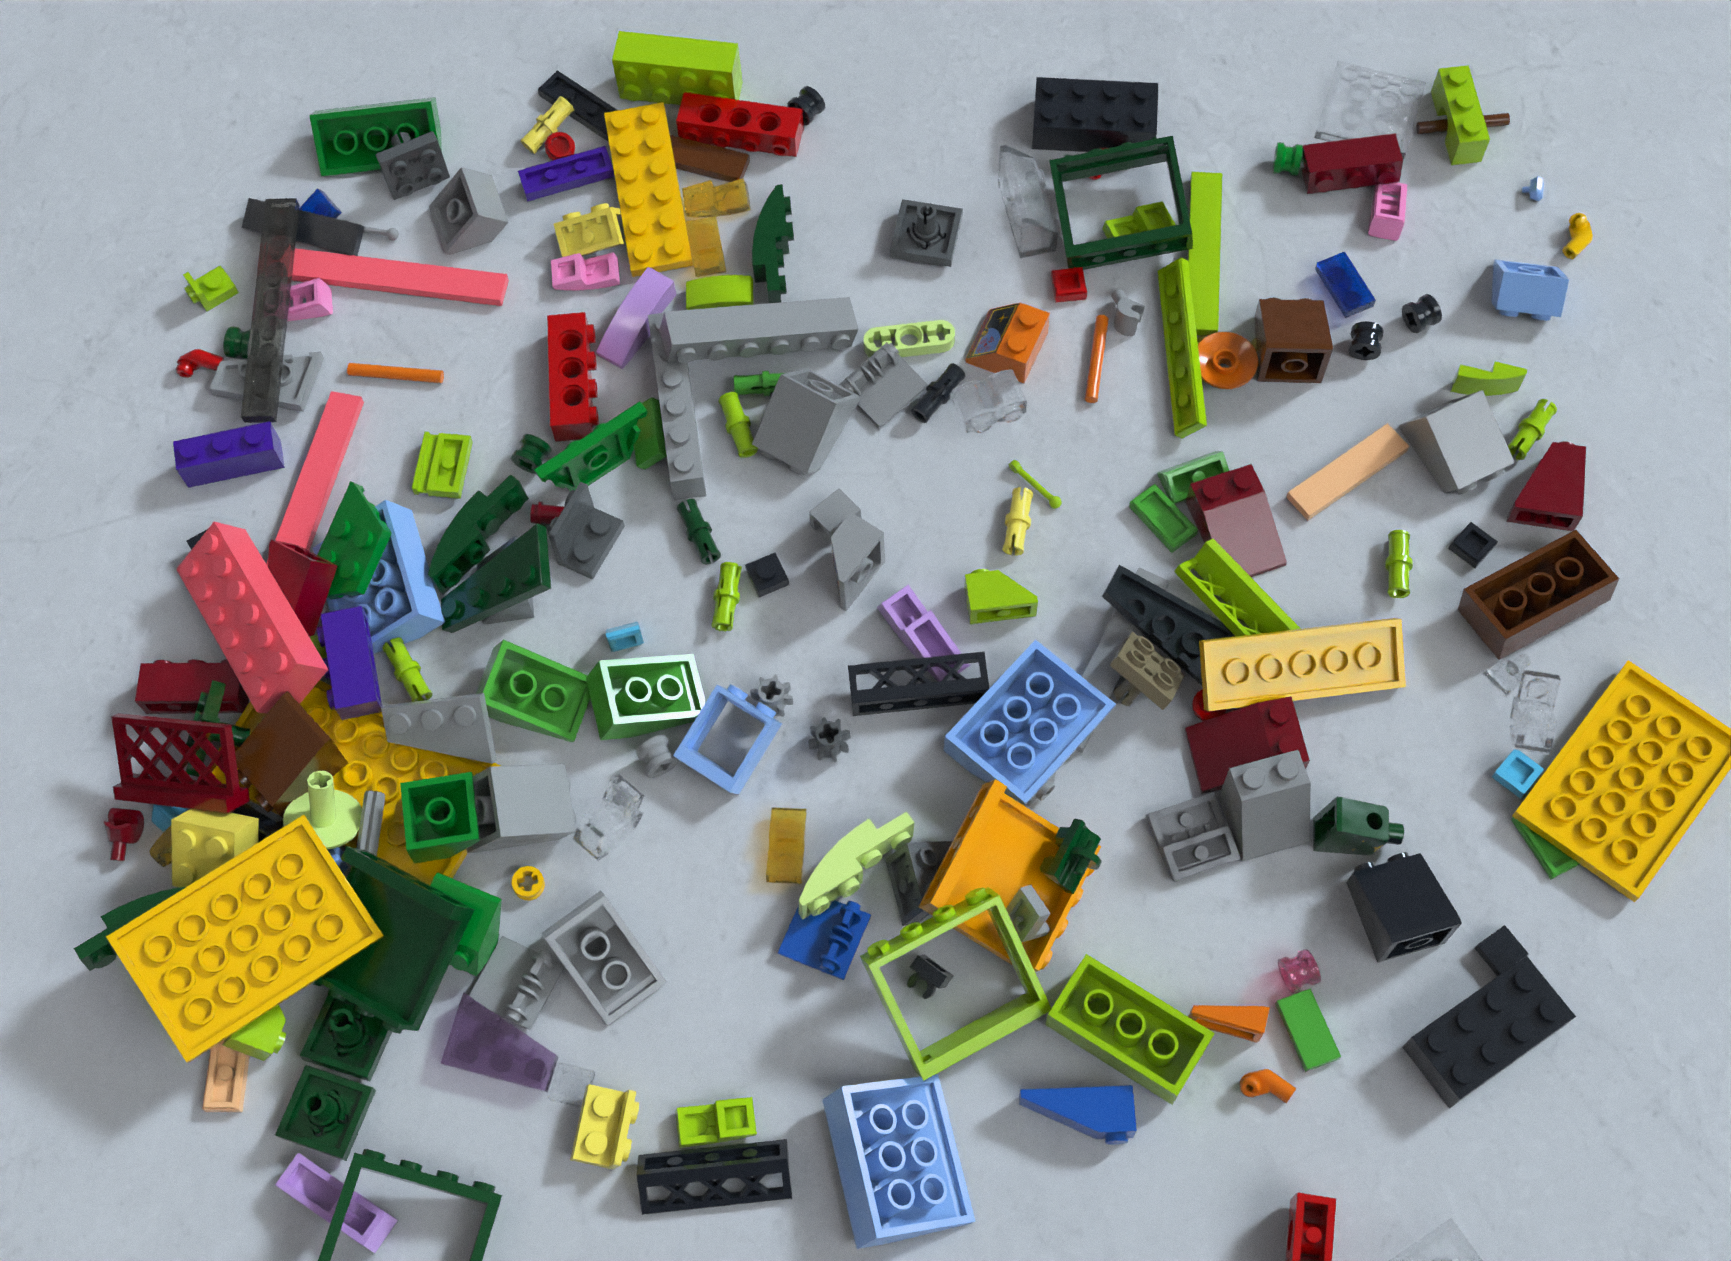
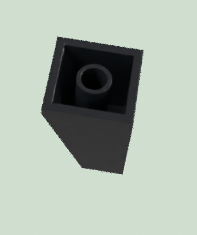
(1402, 906)

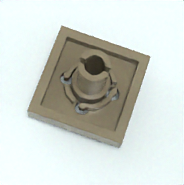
(1145, 672)

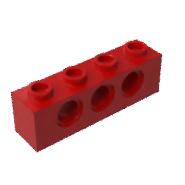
(740, 124)
(564, 333)
(1310, 1228)

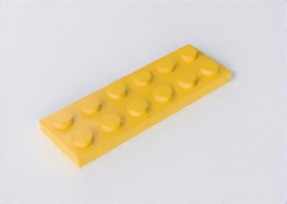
(648, 189)
(1302, 663)

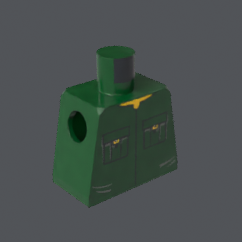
(1354, 828)

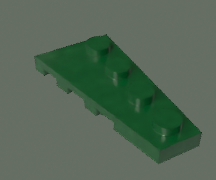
(501, 583)

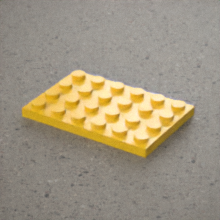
(1629, 781)
(244, 938)

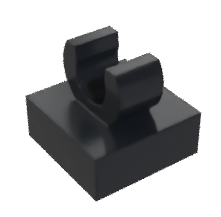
(931, 973)

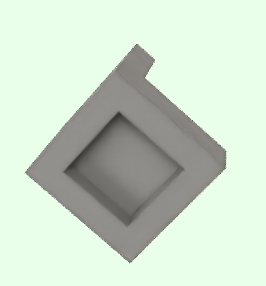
(831, 510)

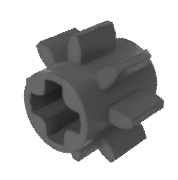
(826, 749)

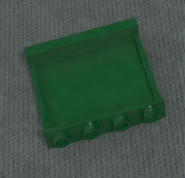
(405, 966)

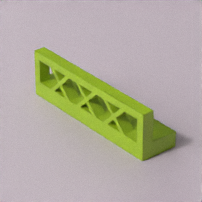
(1241, 593)

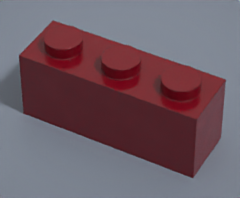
(1351, 163)
(176, 687)

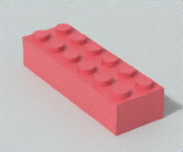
(250, 617)

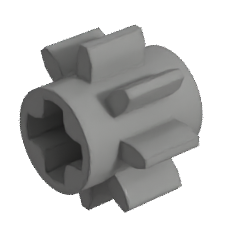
(769, 687)

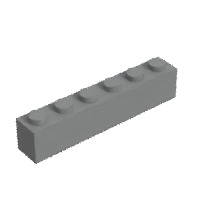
(758, 329)
(677, 420)

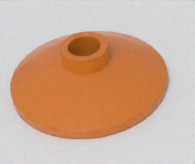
(1230, 350)

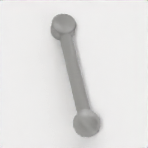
(391, 233)

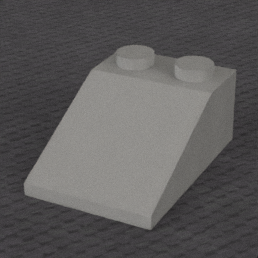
(604, 957)

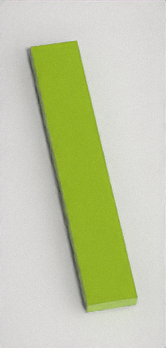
(1204, 258)
(1181, 348)

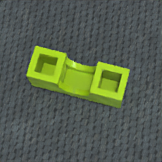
(1457, 98)

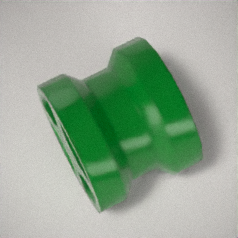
(1287, 159)

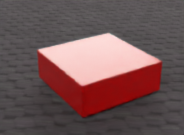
(1069, 284)

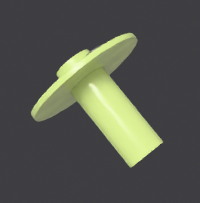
(329, 811)

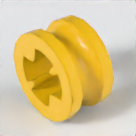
(519, 877)

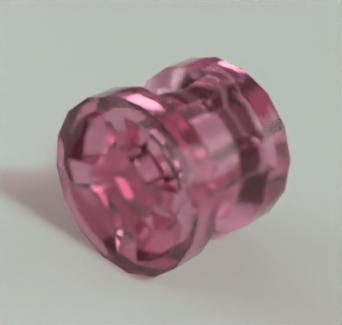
(1299, 970)

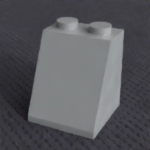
(804, 420)
(1459, 443)
(1267, 805)
(522, 806)

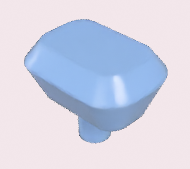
(1535, 189)

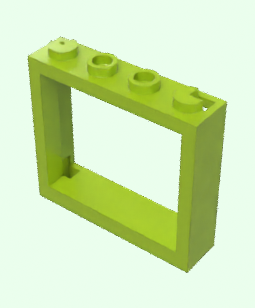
(983, 1030)

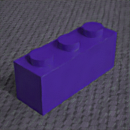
(228, 454)
(350, 663)

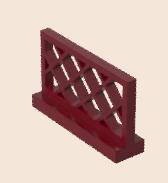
(179, 788)

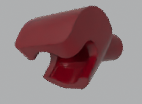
(123, 828)

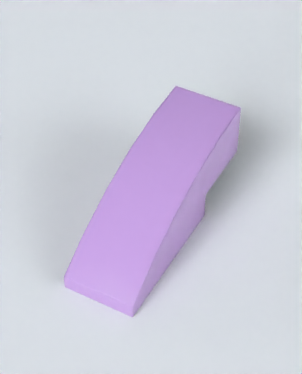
(630, 323)
(918, 629)
(321, 1193)

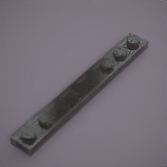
(270, 311)

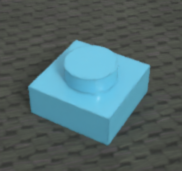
(1517, 773)

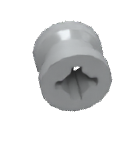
(656, 756)

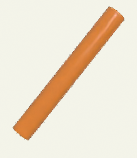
(1096, 359)
(393, 372)

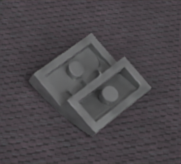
(1192, 836)

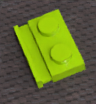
(442, 465)

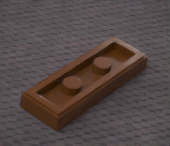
(709, 159)

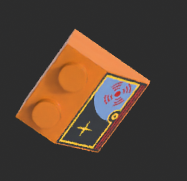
(1010, 339)

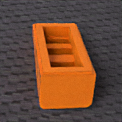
(1237, 1021)

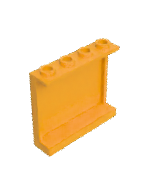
(1002, 850)

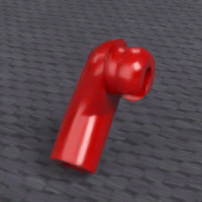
(196, 359)

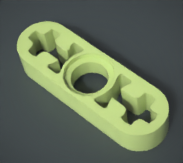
(917, 329)

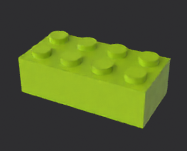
(667, 66)
(1129, 1029)

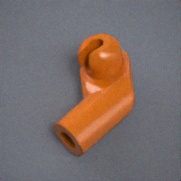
(1265, 1082)

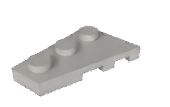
(296, 379)
(444, 726)

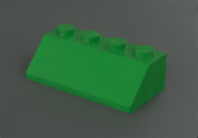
(353, 135)

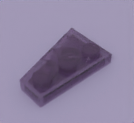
(496, 1049)

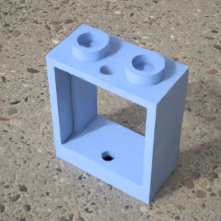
(702, 725)

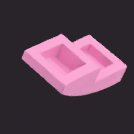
(585, 274)

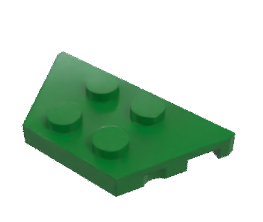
(596, 453)
(354, 543)

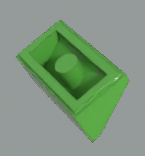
(1179, 477)

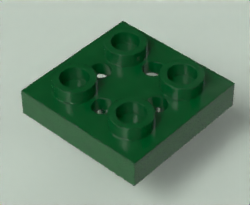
(207, 711)
(349, 1038)
(314, 1108)

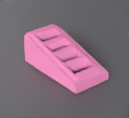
(1388, 212)
(318, 300)

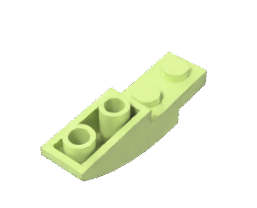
(841, 867)

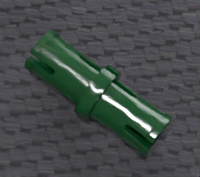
(698, 531)

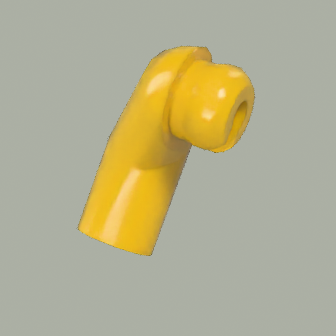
(1580, 235)

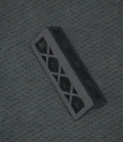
(913, 695)
(712, 1164)

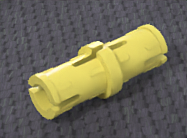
(547, 124)
(1017, 521)

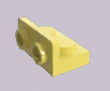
(590, 231)
(604, 1127)

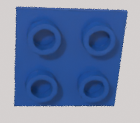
(826, 940)

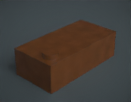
(1537, 594)

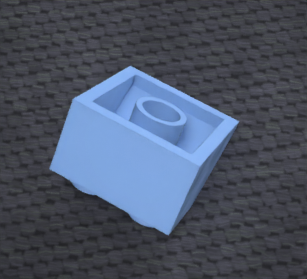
(1528, 289)

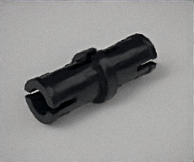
(926, 407)

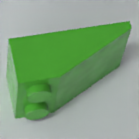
(534, 692)
(644, 694)

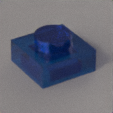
(321, 204)

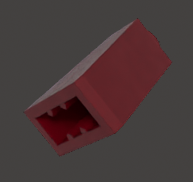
(1554, 490)
(303, 580)

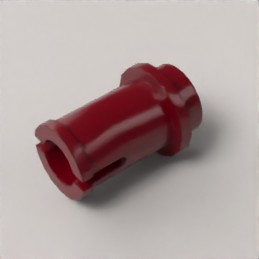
(544, 513)

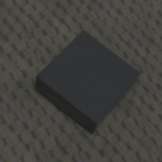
(1473, 545)
(1501, 950)

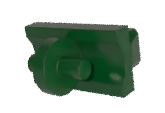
(1073, 857)

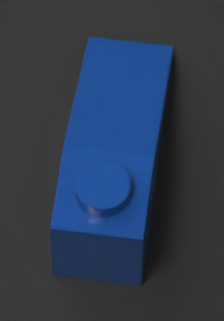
(1094, 1111)

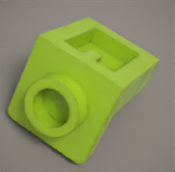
(210, 288)

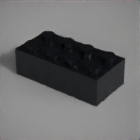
(1092, 113)
(1488, 1031)

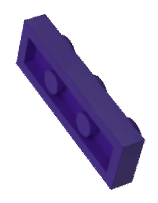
(566, 173)

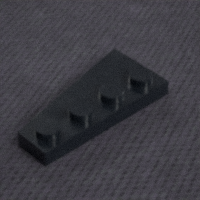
(1164, 618)

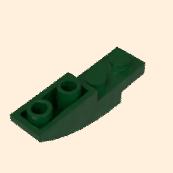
(771, 243)
(465, 537)
(97, 950)

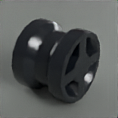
(810, 103)
(1422, 313)
(1366, 340)

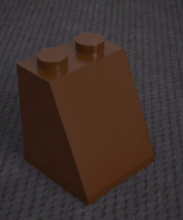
(1292, 340)
(284, 754)

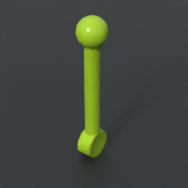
(1054, 501)

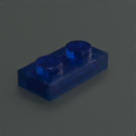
(1345, 284)

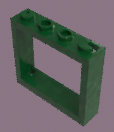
(1129, 246)
(411, 1173)

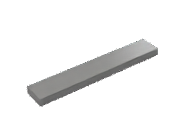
(1099, 671)

